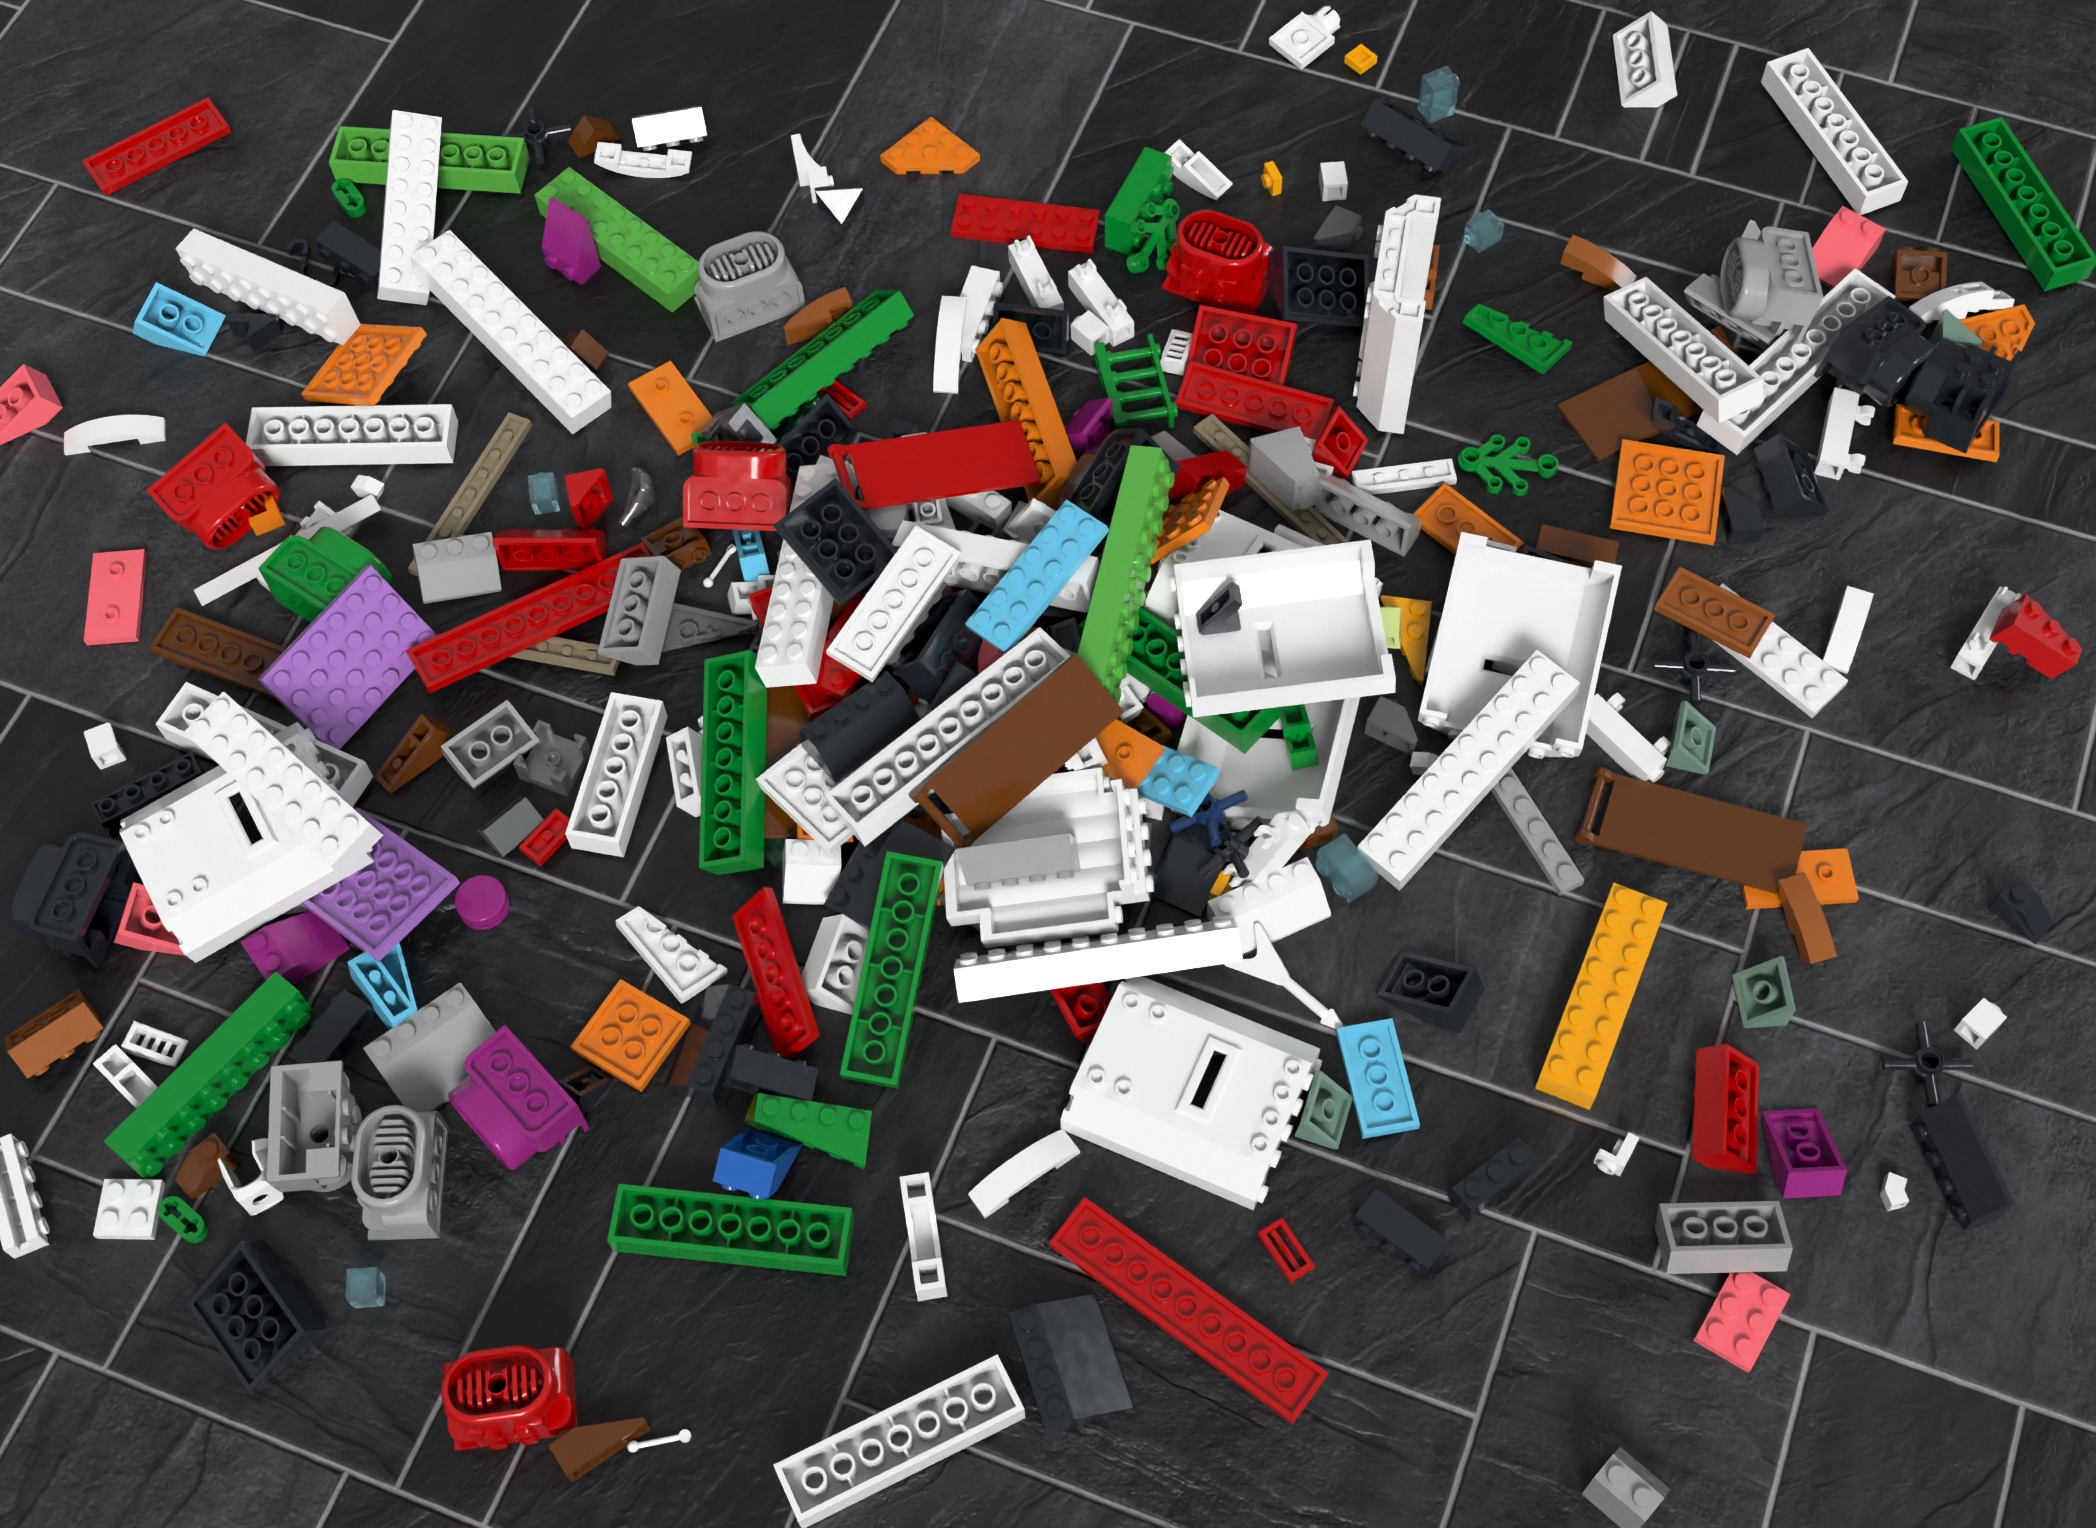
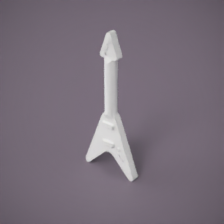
(1270, 967)

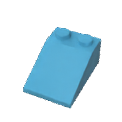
(177, 321)

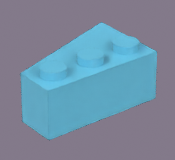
(385, 985)

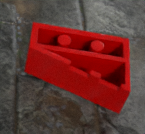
(1201, 469)
(2036, 637)

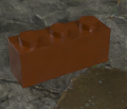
(1576, 546)

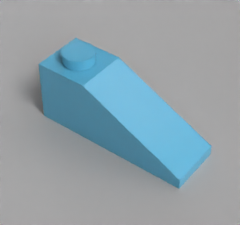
(751, 554)

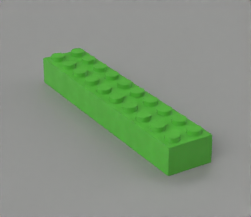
(1126, 566)

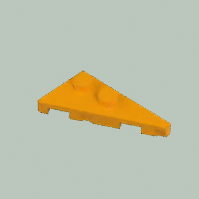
(1414, 631)

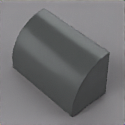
(511, 826)

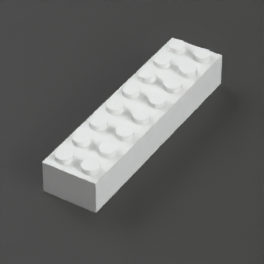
(1834, 131)
(408, 204)
(268, 287)
(1683, 350)
(353, 435)
(988, 559)
(346, 771)
(283, 784)
(899, 1441)

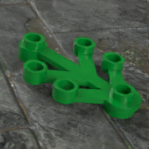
(1168, 213)
(1504, 463)

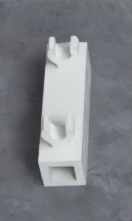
(1033, 275)
(1101, 301)
(1837, 434)
(1978, 646)
(1624, 742)
(1272, 847)

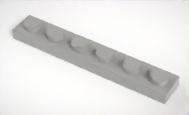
(1537, 834)

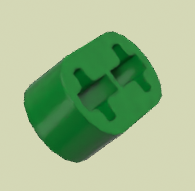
(346, 199)
(178, 1224)

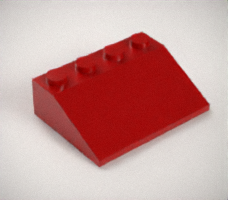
(1243, 343)

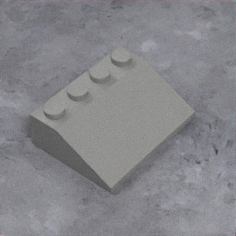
(429, 1049)

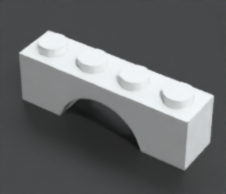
(923, 1236)

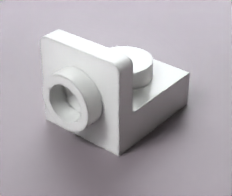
(1616, 1161)

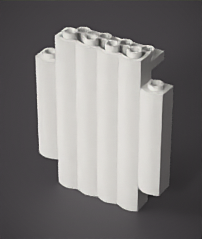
(1110, 858)

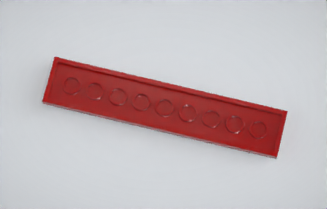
(519, 623)
(1189, 1310)

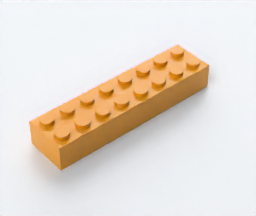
(1601, 996)

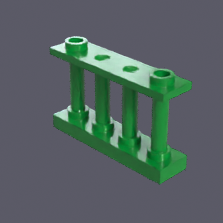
(1110, 379)

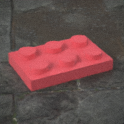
(1742, 1318)

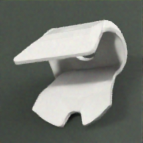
(246, 1194)

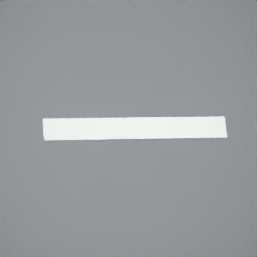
(249, 569)

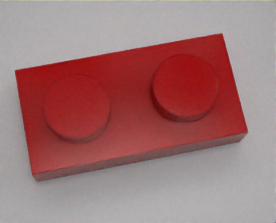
(546, 838)

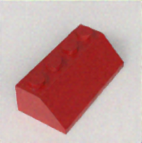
(550, 549)
(1725, 1110)

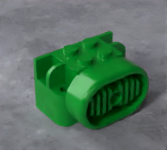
(314, 571)

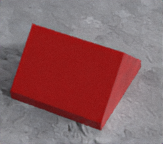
(1339, 444)
(588, 496)
(1083, 1008)

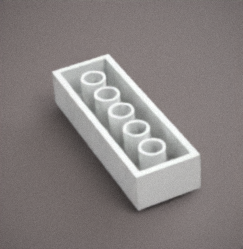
(616, 775)

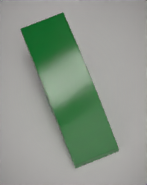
(1298, 737)

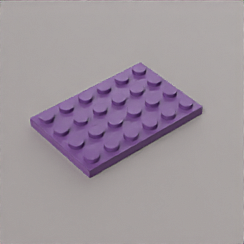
(347, 659)
(385, 897)

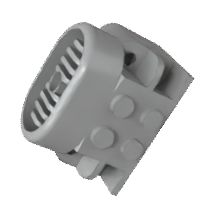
(1772, 281)
(746, 284)
(302, 1108)
(407, 1194)

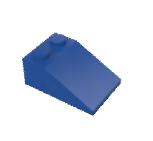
(755, 1162)

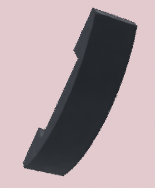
(1683, 430)

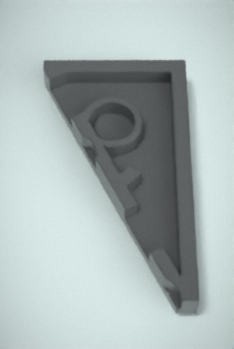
(697, 626)

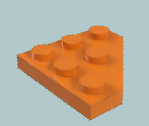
(930, 150)
(2003, 329)

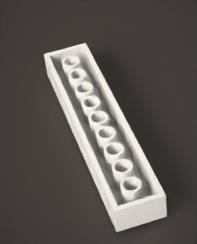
(511, 331)
(1790, 366)
(798, 603)
(1468, 769)
(880, 789)
(1097, 959)

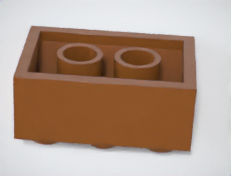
(53, 1034)

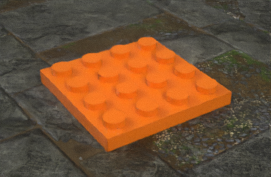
(364, 365)
(1667, 492)
(1190, 517)

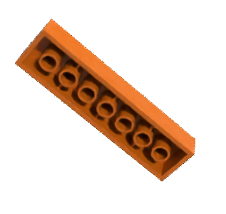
(1024, 395)

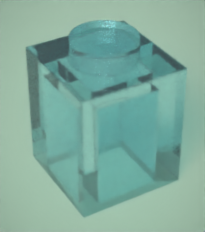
(1483, 231)
(543, 493)
(365, 1287)

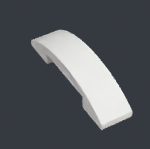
(642, 164)
(949, 344)
(114, 429)
(1022, 1170)

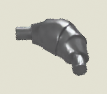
(640, 495)

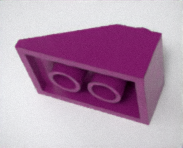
(569, 243)
(294, 947)
(1803, 1153)

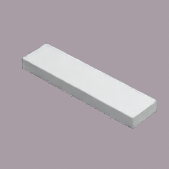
(1405, 477)

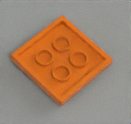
(630, 1035)

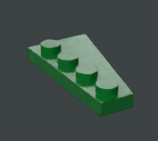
(1516, 338)
(819, 1125)

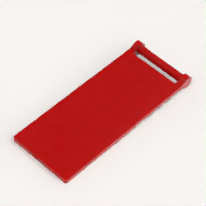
(937, 464)

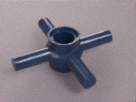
(1210, 814)

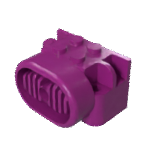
(513, 1101)

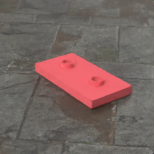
(115, 597)

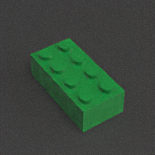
(1145, 183)

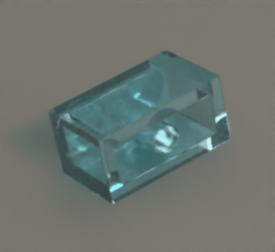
(1438, 94)
(1346, 868)

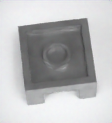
(738, 425)
(554, 760)

